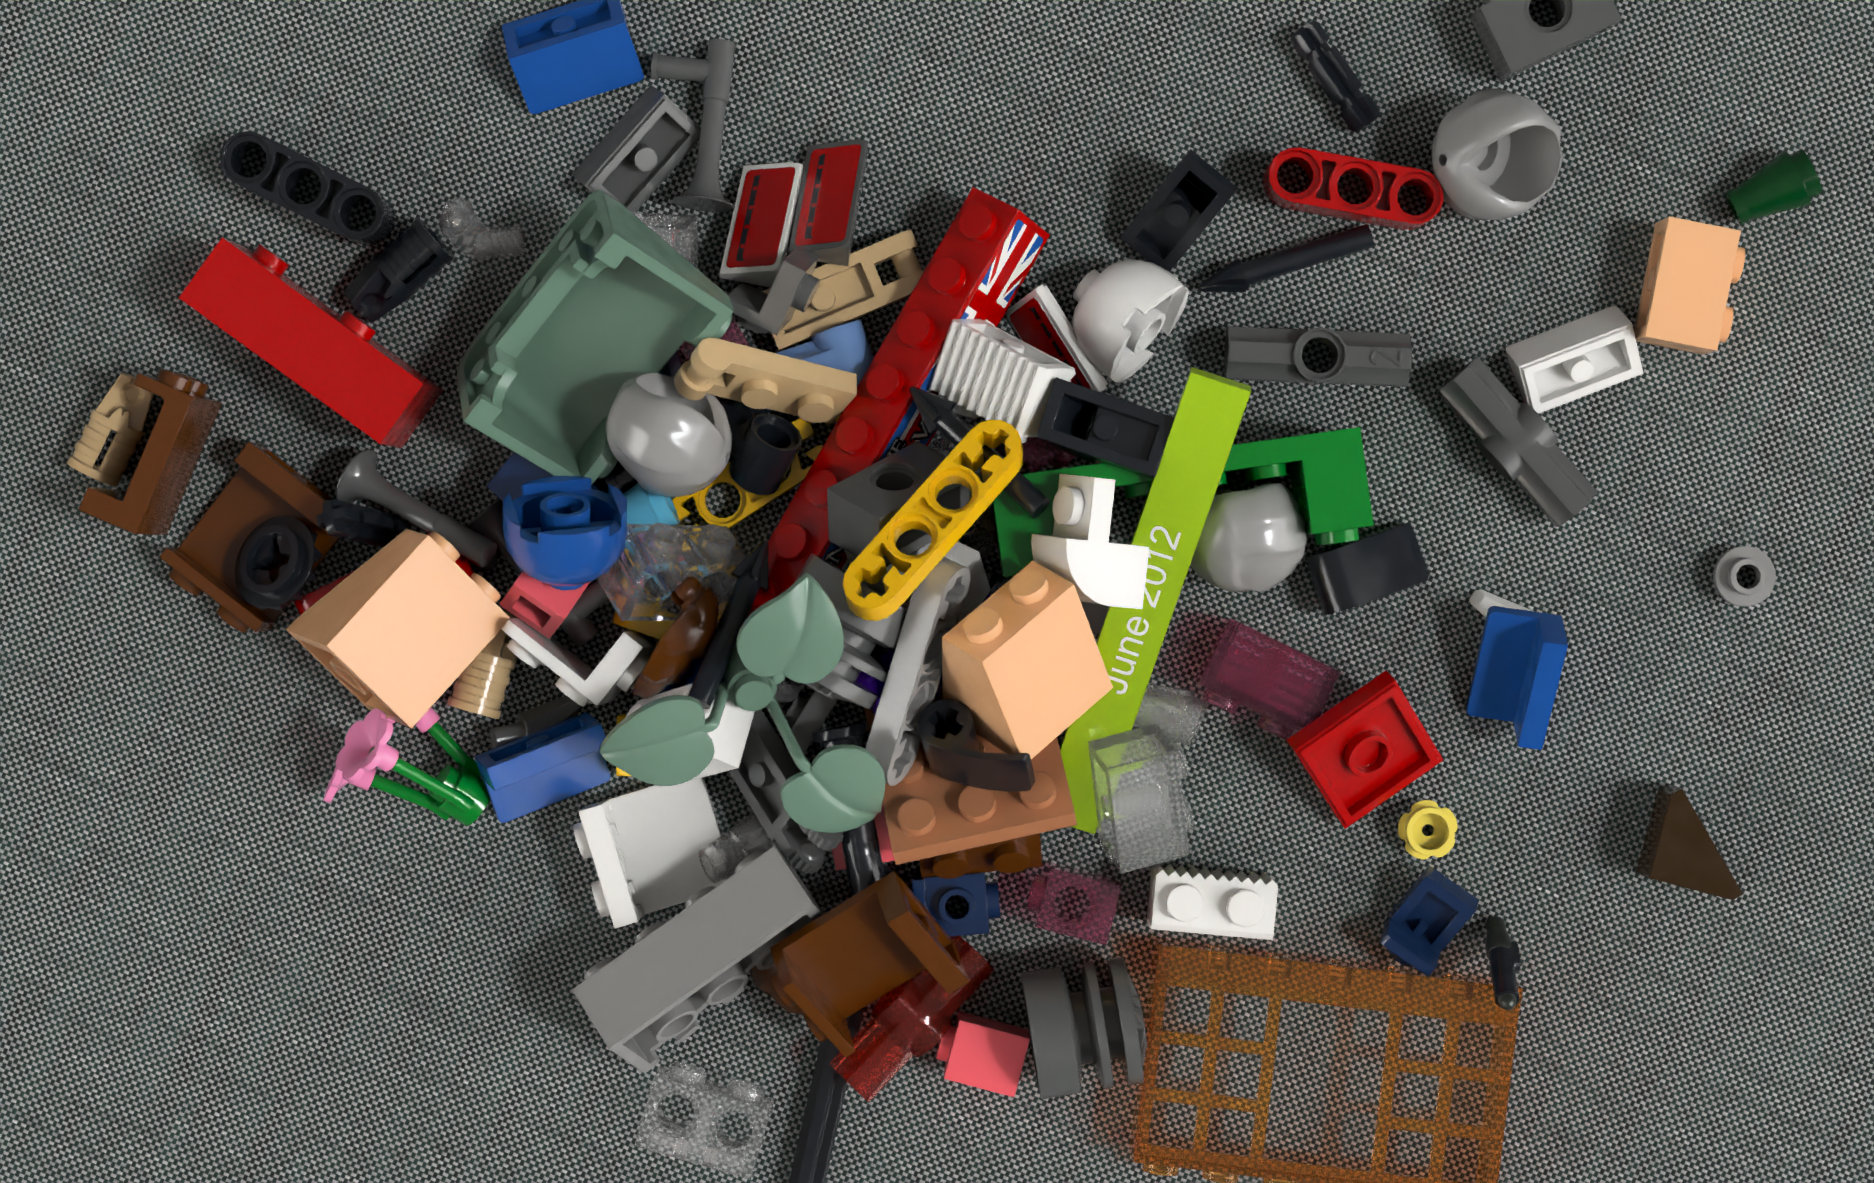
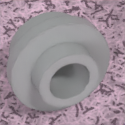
(1726, 572)

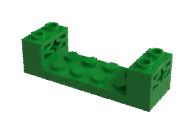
(1324, 474)

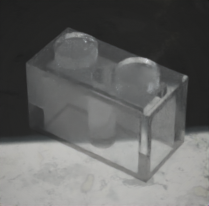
(1140, 797)

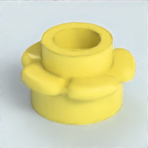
(1443, 824)

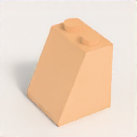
(402, 625)
(1025, 662)

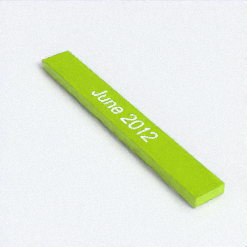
(1171, 529)

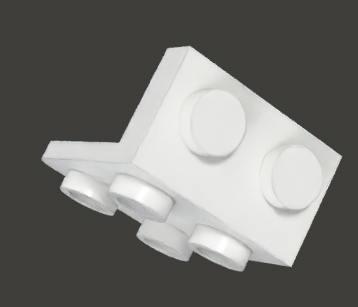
(577, 680)
(647, 848)

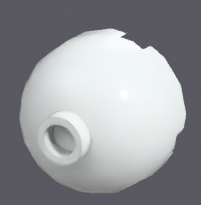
(1124, 312)

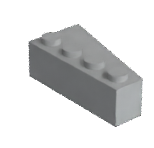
(695, 958)

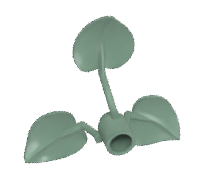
(785, 637)

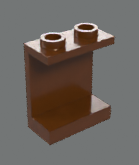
(256, 493)
(861, 955)

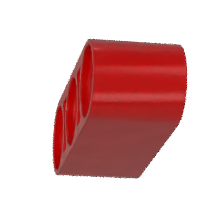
(1380, 178)

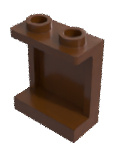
(166, 460)

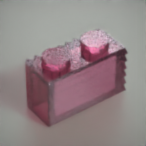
(1266, 678)

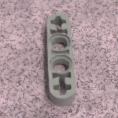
(916, 668)

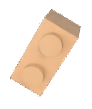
(1689, 286)

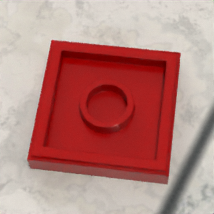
(1365, 749)

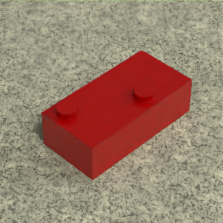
(310, 342)

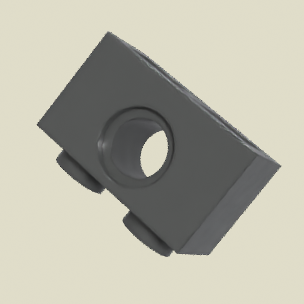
(1519, 43)
(872, 496)

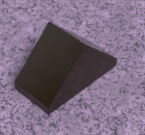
(1681, 850)

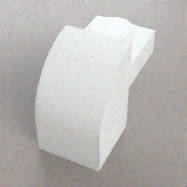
(1081, 547)

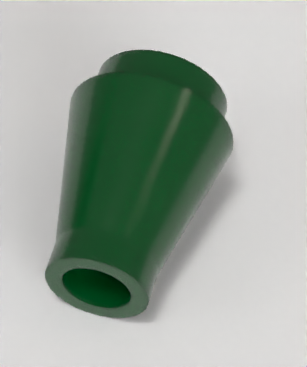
(1776, 187)

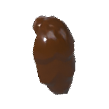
(683, 640)

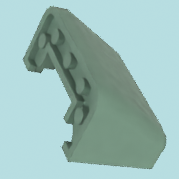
(577, 326)

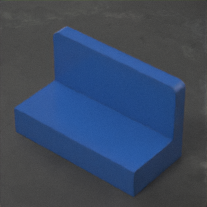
(571, 53)
(1518, 671)
(544, 767)

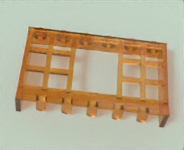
(1329, 984)

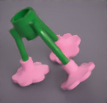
(451, 794)

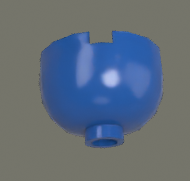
(565, 530)

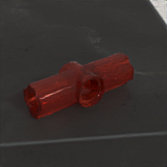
(907, 1024)

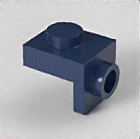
(1426, 920)

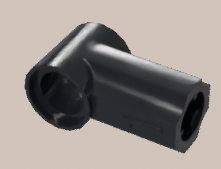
(761, 447)

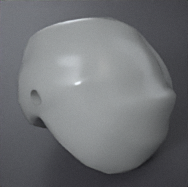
(1496, 155)
(666, 439)
(1250, 539)

